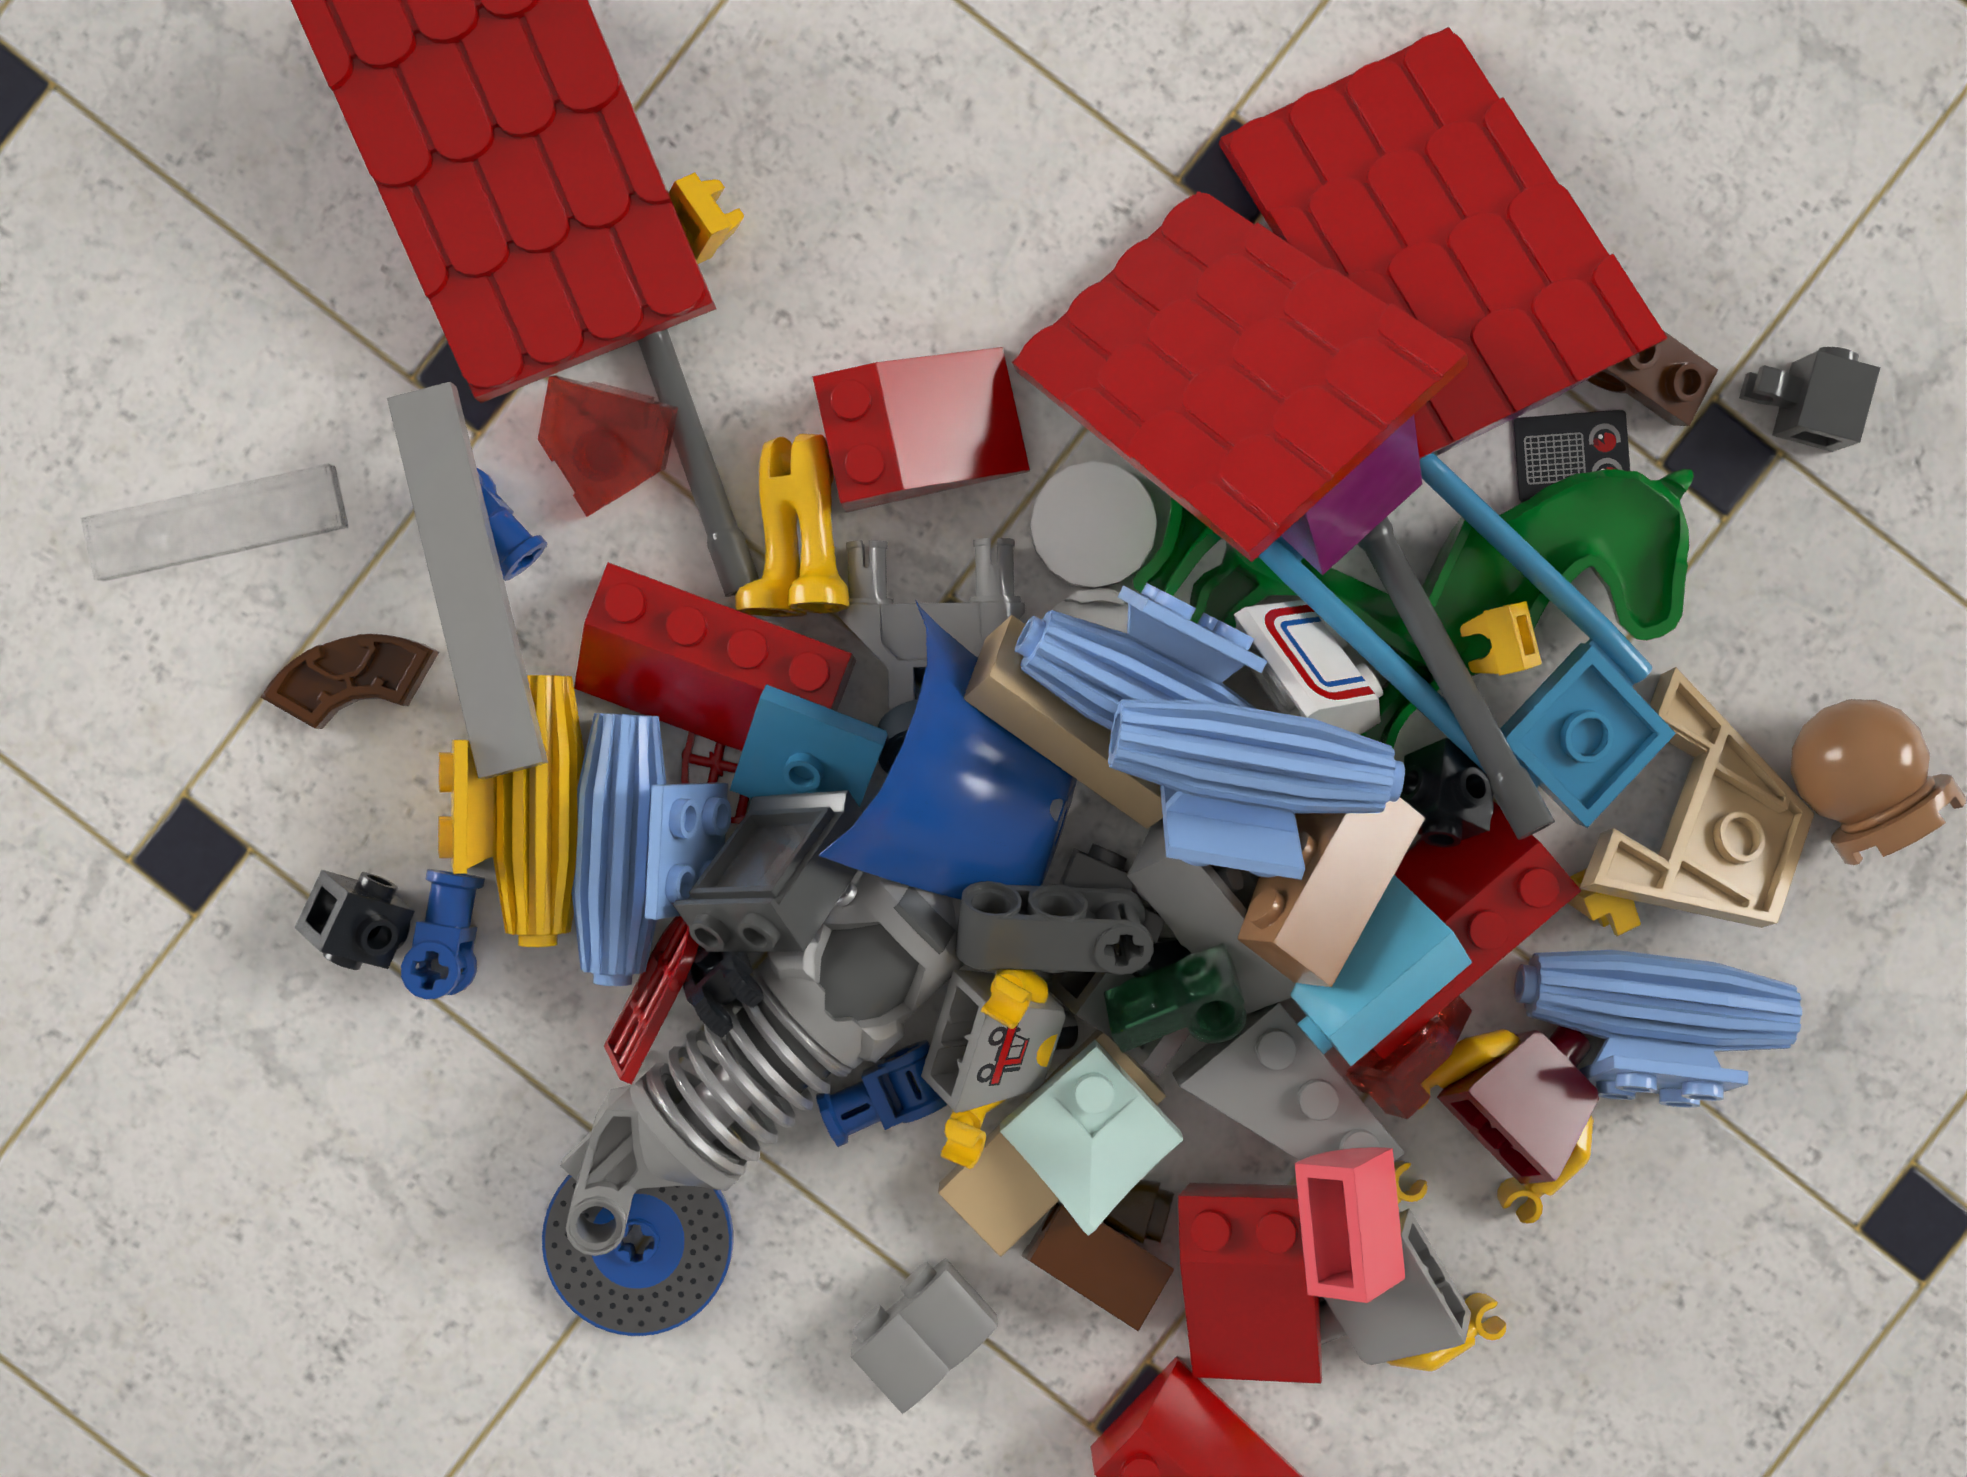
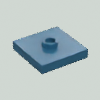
(805, 749)

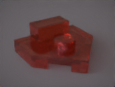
(604, 438)
(1397, 1078)

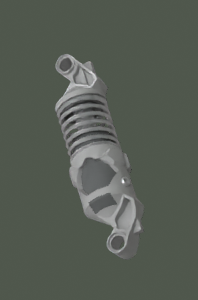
(819, 1016)

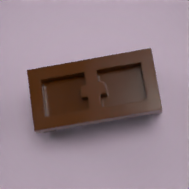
(1099, 1266)

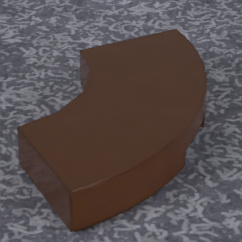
(349, 671)

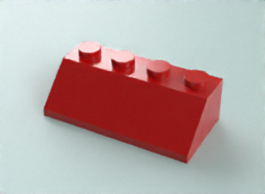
(696, 658)
(1489, 895)
(1184, 1432)

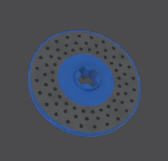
(646, 1290)

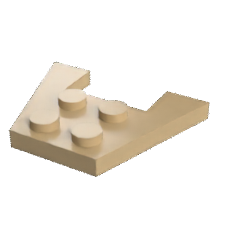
(1730, 833)

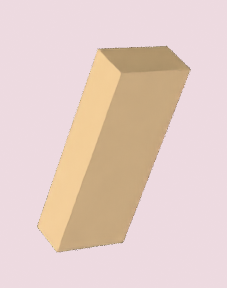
(1053, 726)
(1003, 1191)

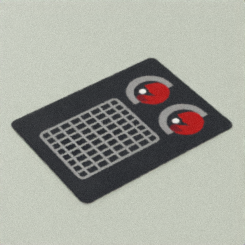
(1568, 444)

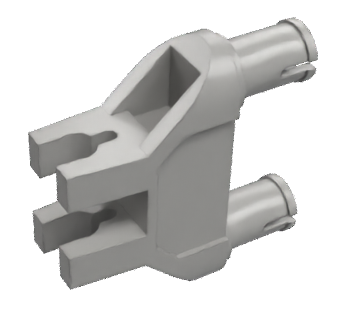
(898, 631)

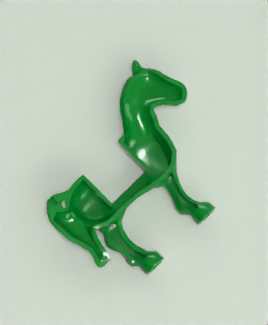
(1599, 519)

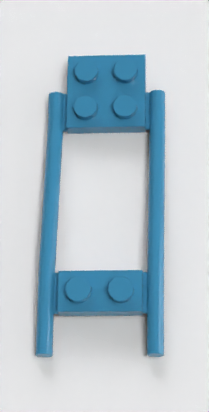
(1585, 723)

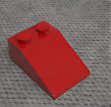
(920, 426)
(1247, 1284)

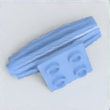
(1155, 660)
(1243, 773)
(636, 844)
(1660, 1018)

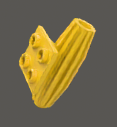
(522, 819)

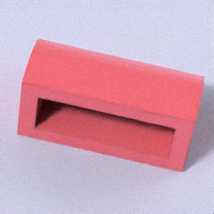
(1350, 1223)

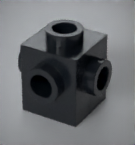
(1447, 793)
(355, 919)

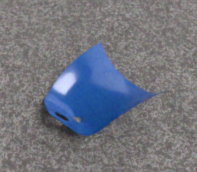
(961, 794)

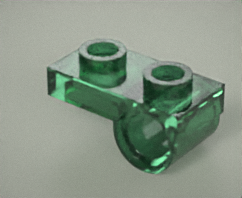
(1190, 993)

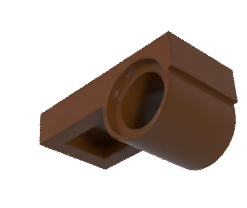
(1663, 379)

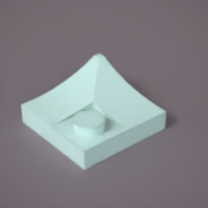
(1091, 1135)

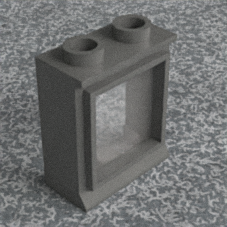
(768, 881)

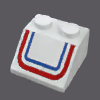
(1307, 667)

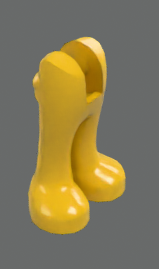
(792, 487)

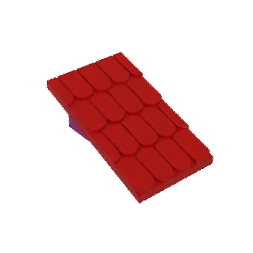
(511, 177)
(1449, 212)
(1248, 382)

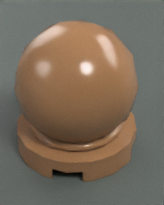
(1870, 774)

